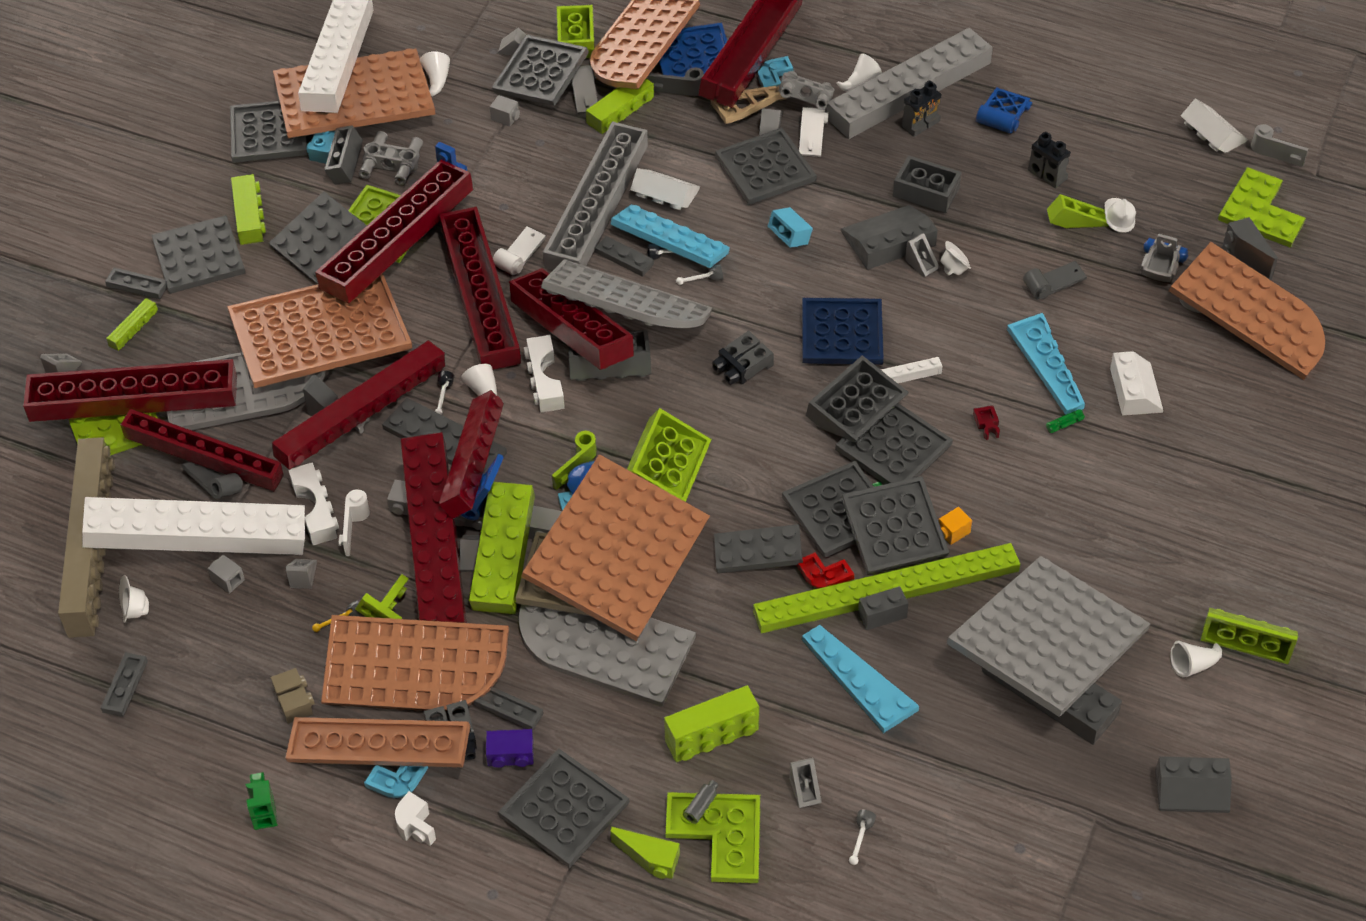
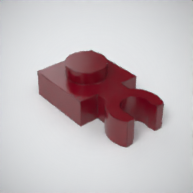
(988, 420)

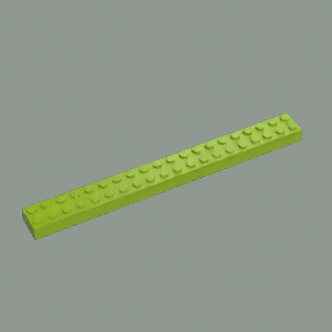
(913, 581)

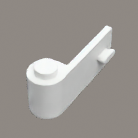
(812, 131)
(519, 252)
(355, 510)

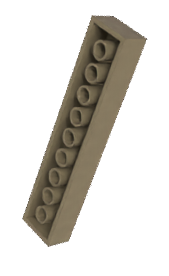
(84, 565)

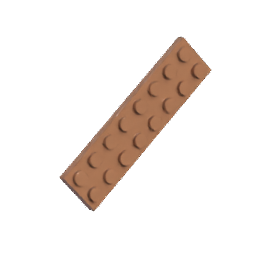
(378, 742)

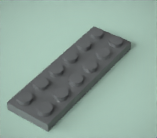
(414, 419)

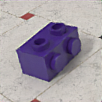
(510, 748)

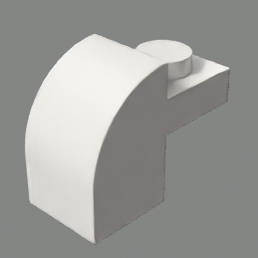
(410, 819)

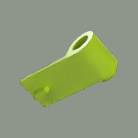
(585, 452)

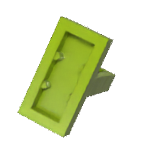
(372, 608)

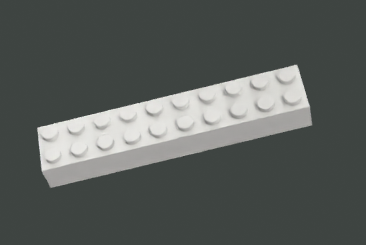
(335, 55)
(193, 526)

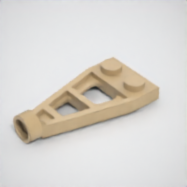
(733, 114)

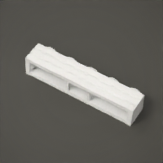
(914, 370)

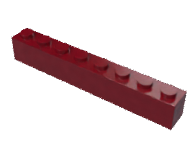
(202, 449)
(471, 454)

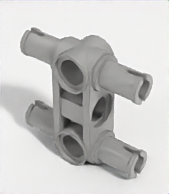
(792, 86)
(390, 157)

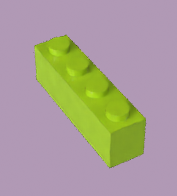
(618, 105)
(247, 209)

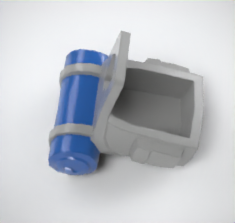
(1162, 258)

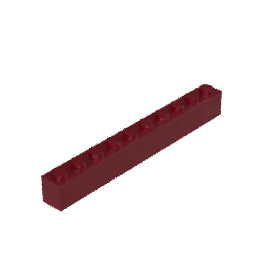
(358, 405)

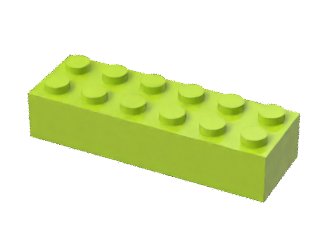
(502, 548)

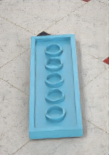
(670, 235)

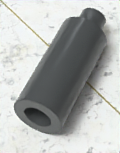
(701, 802)

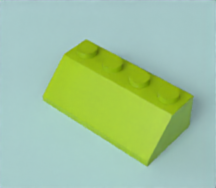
(1249, 635)

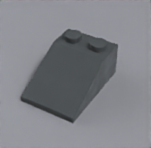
(1250, 247)

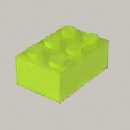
(576, 26)

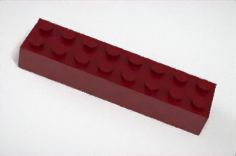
(573, 322)

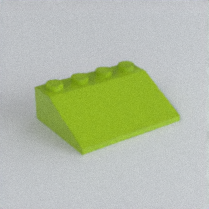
(669, 454)

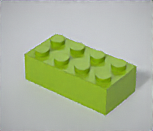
(711, 724)

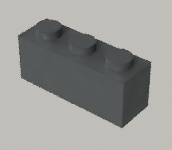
(343, 155)

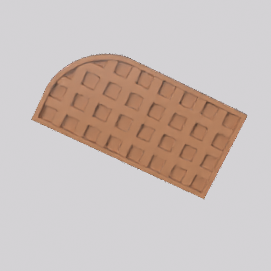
(639, 40)
(1253, 309)
(411, 662)

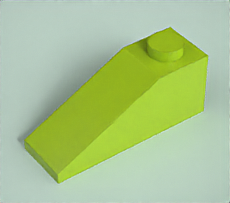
(1075, 213)
(651, 853)

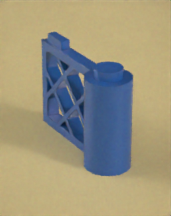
(1000, 117)
(484, 487)

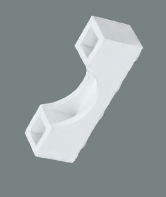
(548, 391)
(319, 521)

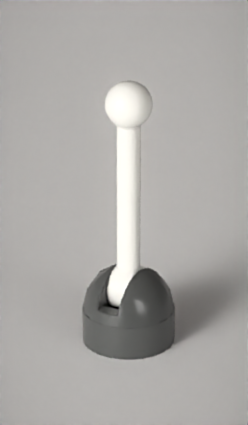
(714, 273)
(864, 820)

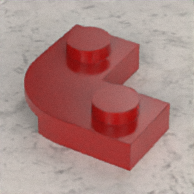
(820, 576)

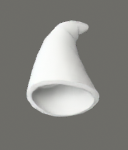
(436, 66)
(864, 70)
(480, 379)
(1192, 659)

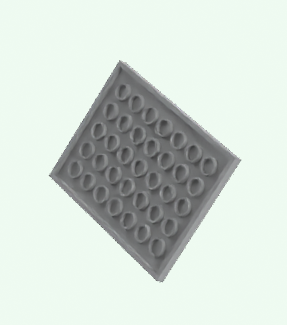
(1048, 635)

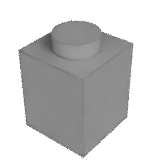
(504, 110)
(226, 573)

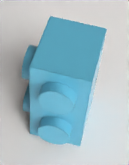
(320, 146)
(790, 227)

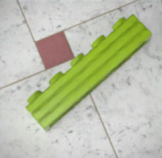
(132, 324)

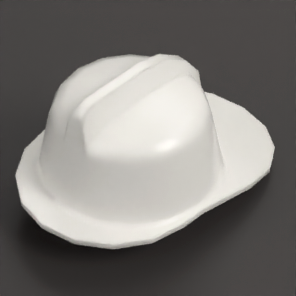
(1120, 215)
(954, 260)
(132, 600)

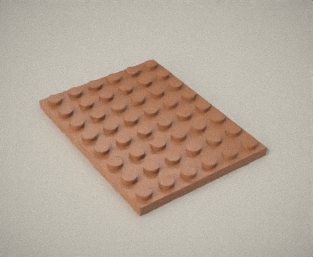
(378, 91)
(316, 332)
(616, 547)

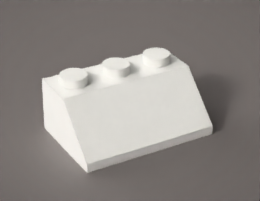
(1212, 127)
(663, 188)
(1135, 384)

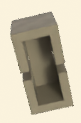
(292, 695)

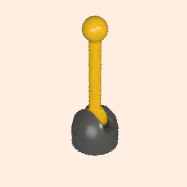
(350, 611)

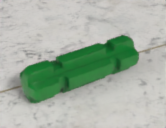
(1065, 421)

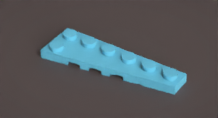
(1042, 352)
(870, 690)

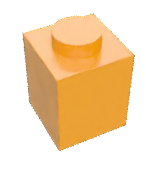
(955, 525)

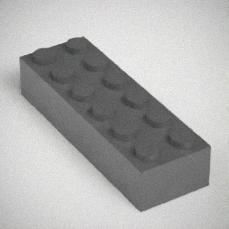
(1086, 716)

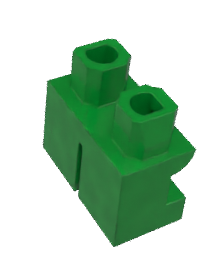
(261, 802)

